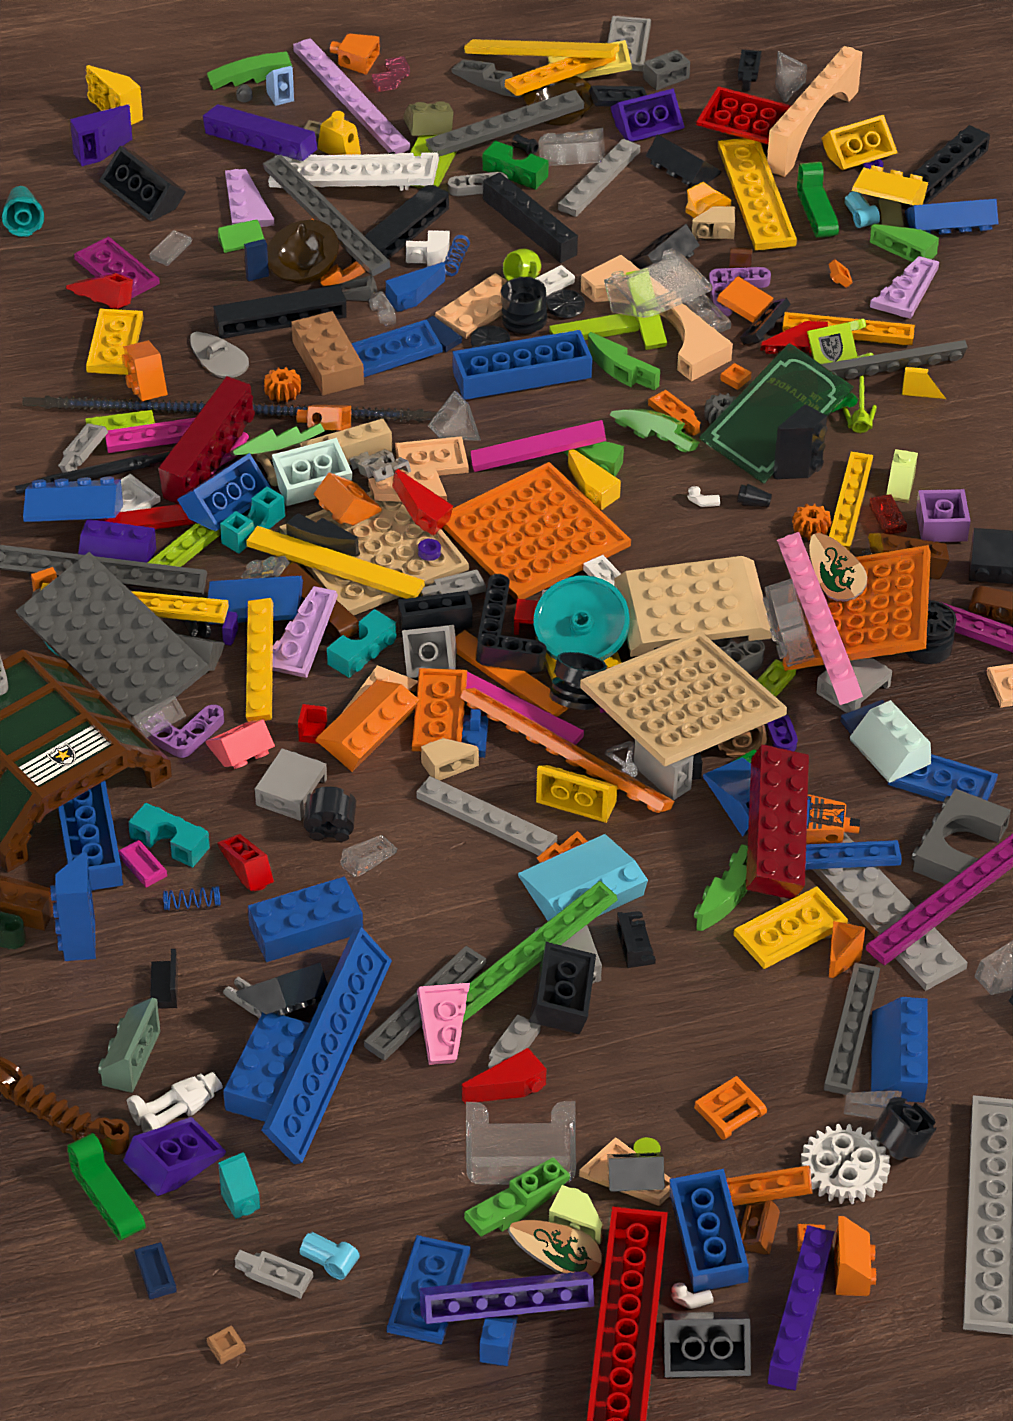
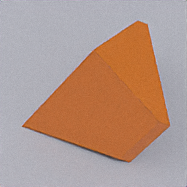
(845, 947)

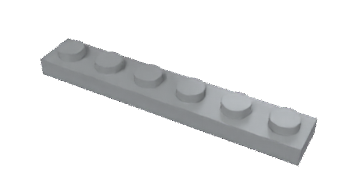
(599, 178)
(486, 816)

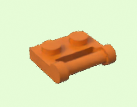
(726, 1100)

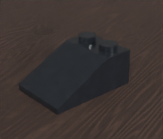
(563, 988)

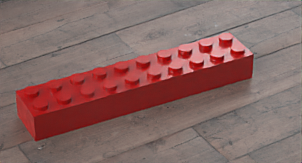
(628, 1316)

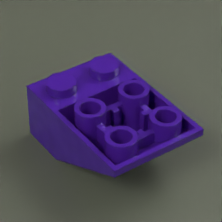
(100, 134)

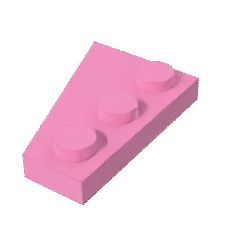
(442, 1019)

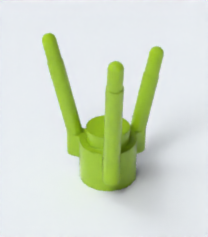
(860, 420)

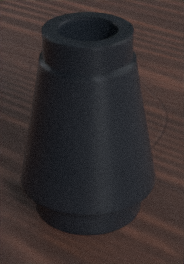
(753, 496)

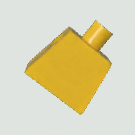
(338, 136)

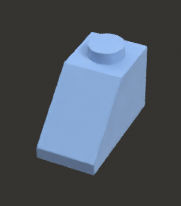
(280, 85)

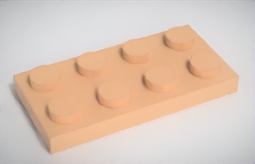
(474, 308)

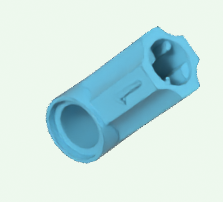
(862, 212)
(336, 1258)

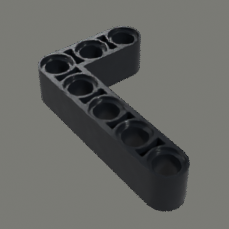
(502, 650)

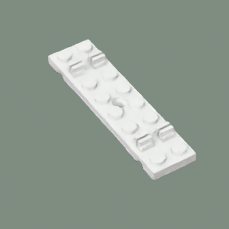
(366, 170)

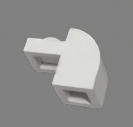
(430, 251)

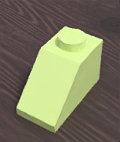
(902, 475)
(576, 1211)

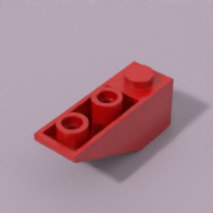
(109, 289)
(796, 336)

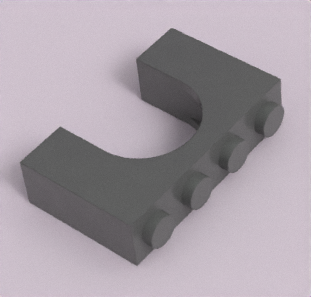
(959, 814)

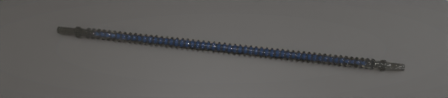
(195, 407)

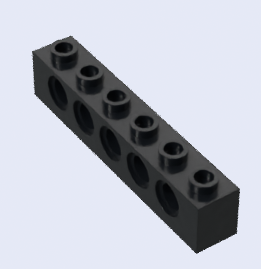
(952, 160)

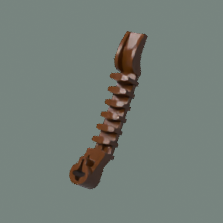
(14, 1086)

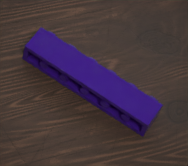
(260, 132)
(506, 1297)
(801, 1308)

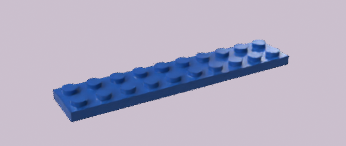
(326, 1046)

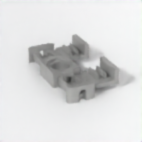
(374, 464)

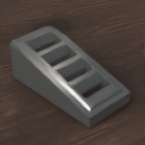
(359, 288)

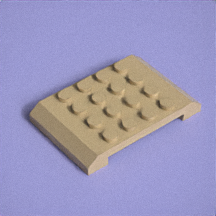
(682, 599)

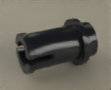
(530, 146)

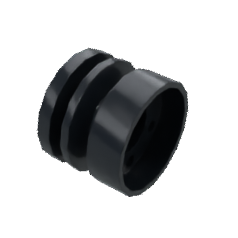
(524, 305)
(940, 634)
(570, 669)

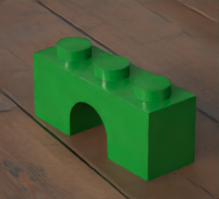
(527, 172)

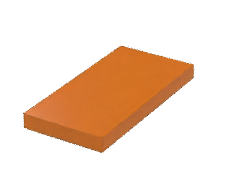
(439, 707)

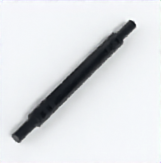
(103, 470)

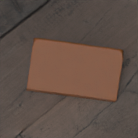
(759, 1226)

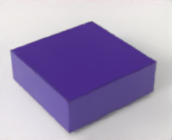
(230, 628)

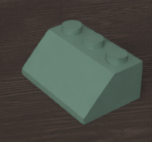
(131, 1046)

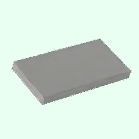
(636, 34)

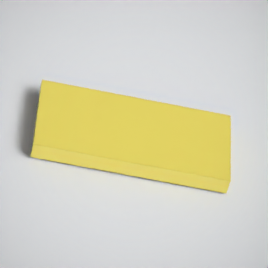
(621, 63)

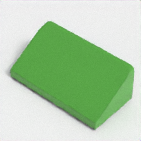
(236, 235)

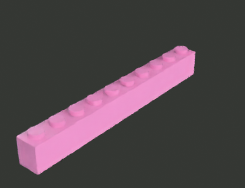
(820, 619)

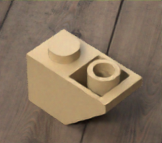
(715, 223)

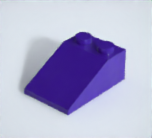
(172, 1155)

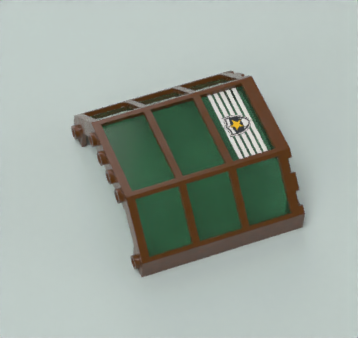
(58, 744)

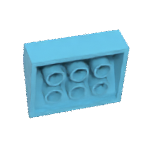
(572, 873)

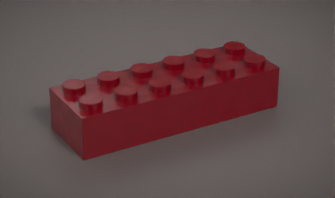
(207, 439)
(777, 822)

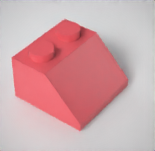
(241, 743)

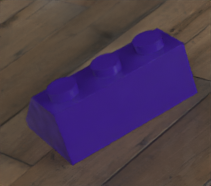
(648, 115)
(117, 541)

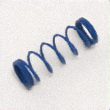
(460, 248)
(166, 901)

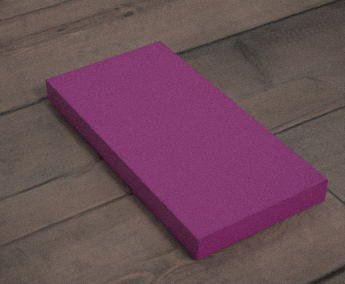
(109, 257)

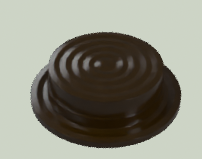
(561, 87)
(303, 251)

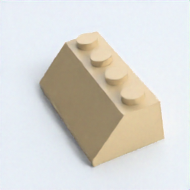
(359, 439)

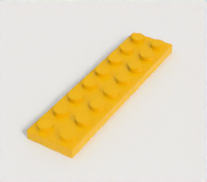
(757, 194)

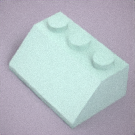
(304, 469)
(891, 742)

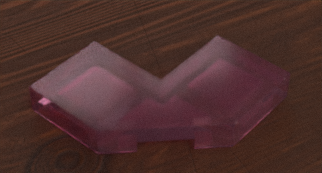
(397, 70)

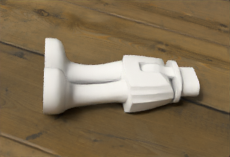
(188, 1095)

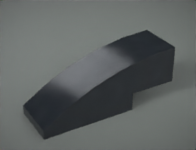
(323, 534)

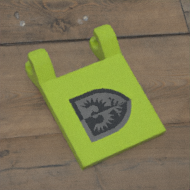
(835, 342)

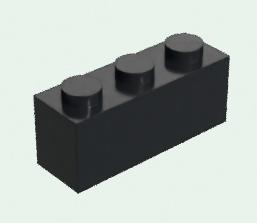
(436, 611)

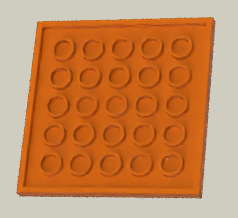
(534, 530)
(890, 611)

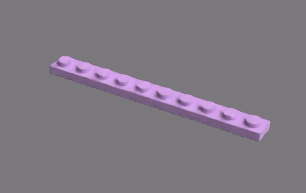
(351, 96)

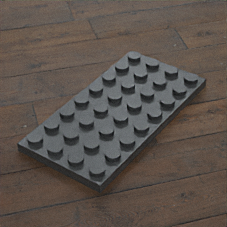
(112, 638)

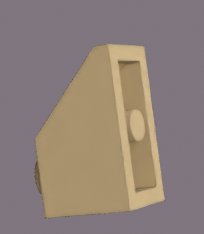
(448, 758)

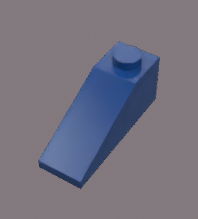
(414, 287)

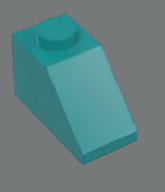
(238, 1186)

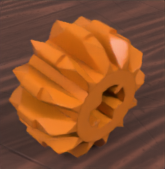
(282, 384)
(811, 520)

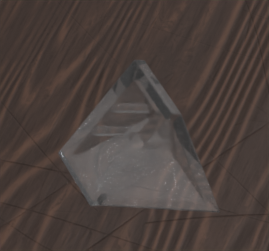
(789, 75)
(457, 422)

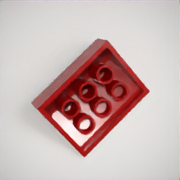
(741, 114)

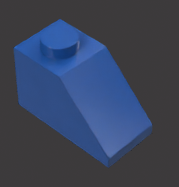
(497, 1339)

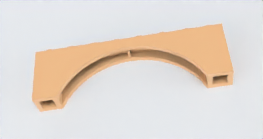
(838, 80)
(702, 345)

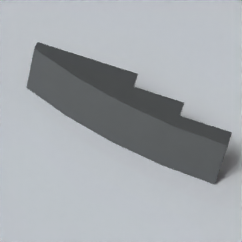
(484, 75)

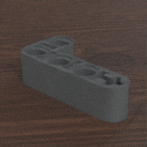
(746, 654)

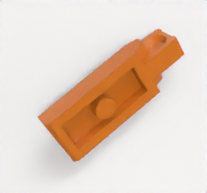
(670, 405)

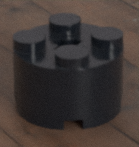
(329, 814)
(904, 1128)

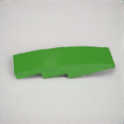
(247, 69)
(269, 441)

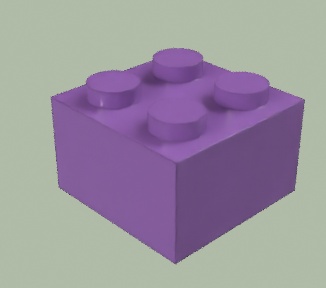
(943, 515)

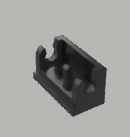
(634, 939)

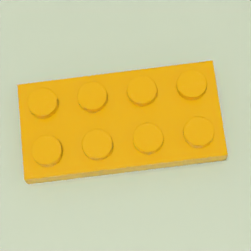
(111, 333)
(789, 927)

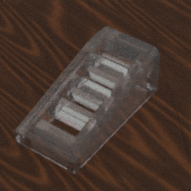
(371, 855)
(870, 1103)

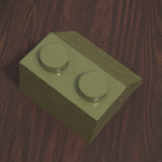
(429, 118)

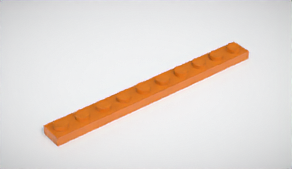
(574, 755)

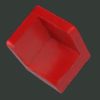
(524, 613)
(311, 722)

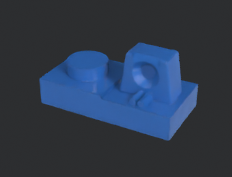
(475, 731)

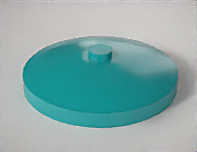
(582, 617)

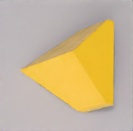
(918, 383)

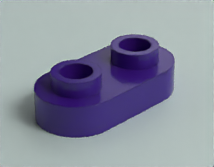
(783, 736)

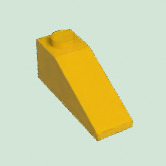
(593, 480)

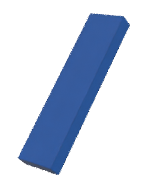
(852, 854)

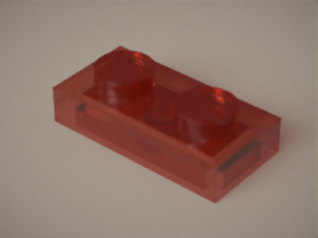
(888, 514)

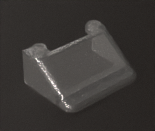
(656, 286)
(507, 1150)

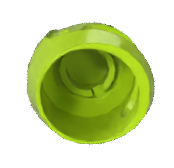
(521, 264)

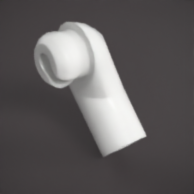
(701, 500)
(689, 1300)

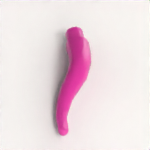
(228, 457)

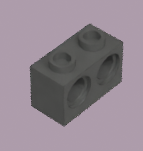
(666, 70)

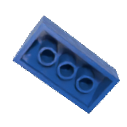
(953, 215)
(224, 493)
(72, 499)
(74, 910)
(901, 1048)

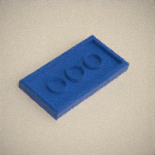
(397, 347)
(283, 591)
(944, 776)
(429, 1265)

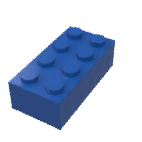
(304, 919)
(264, 1065)
(709, 1230)

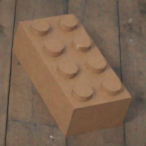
(327, 353)

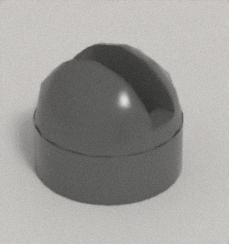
(244, 93)

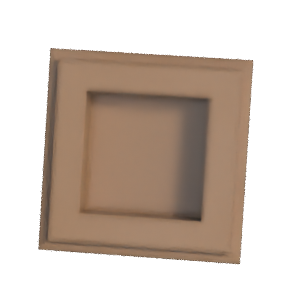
(226, 1344)

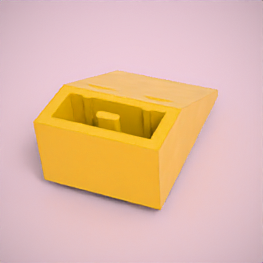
(114, 90)

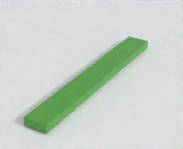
(530, 951)

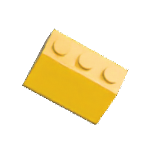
(859, 143)
(891, 185)
(575, 793)

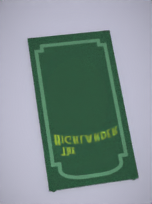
(750, 423)

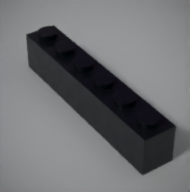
(530, 217)
(409, 220)
(277, 311)

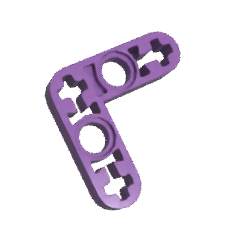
(756, 276)
(185, 736)

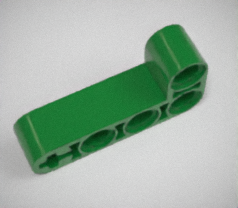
(815, 200)
(103, 1187)

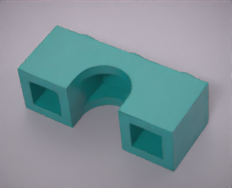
(265, 512)
(351, 655)
(153, 824)

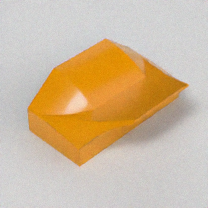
(703, 198)

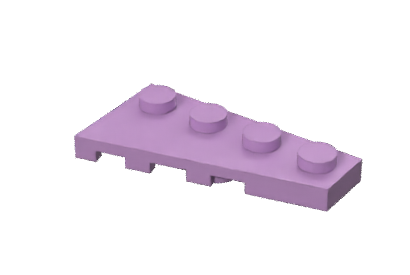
(245, 199)
(908, 289)
(300, 642)

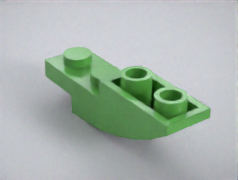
(619, 365)
(649, 422)
(723, 893)
(519, 1200)

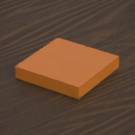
(744, 299)

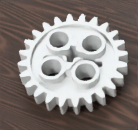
(836, 1150)

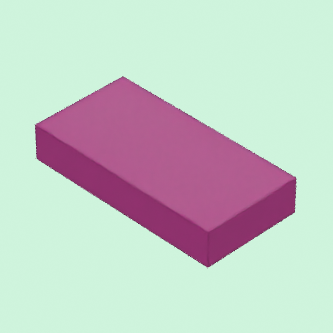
(142, 863)

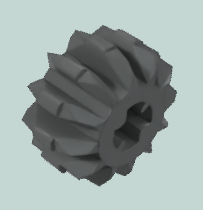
(716, 406)

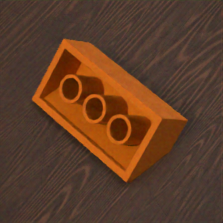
(367, 722)

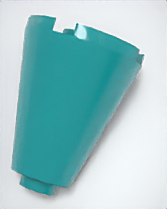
(22, 212)

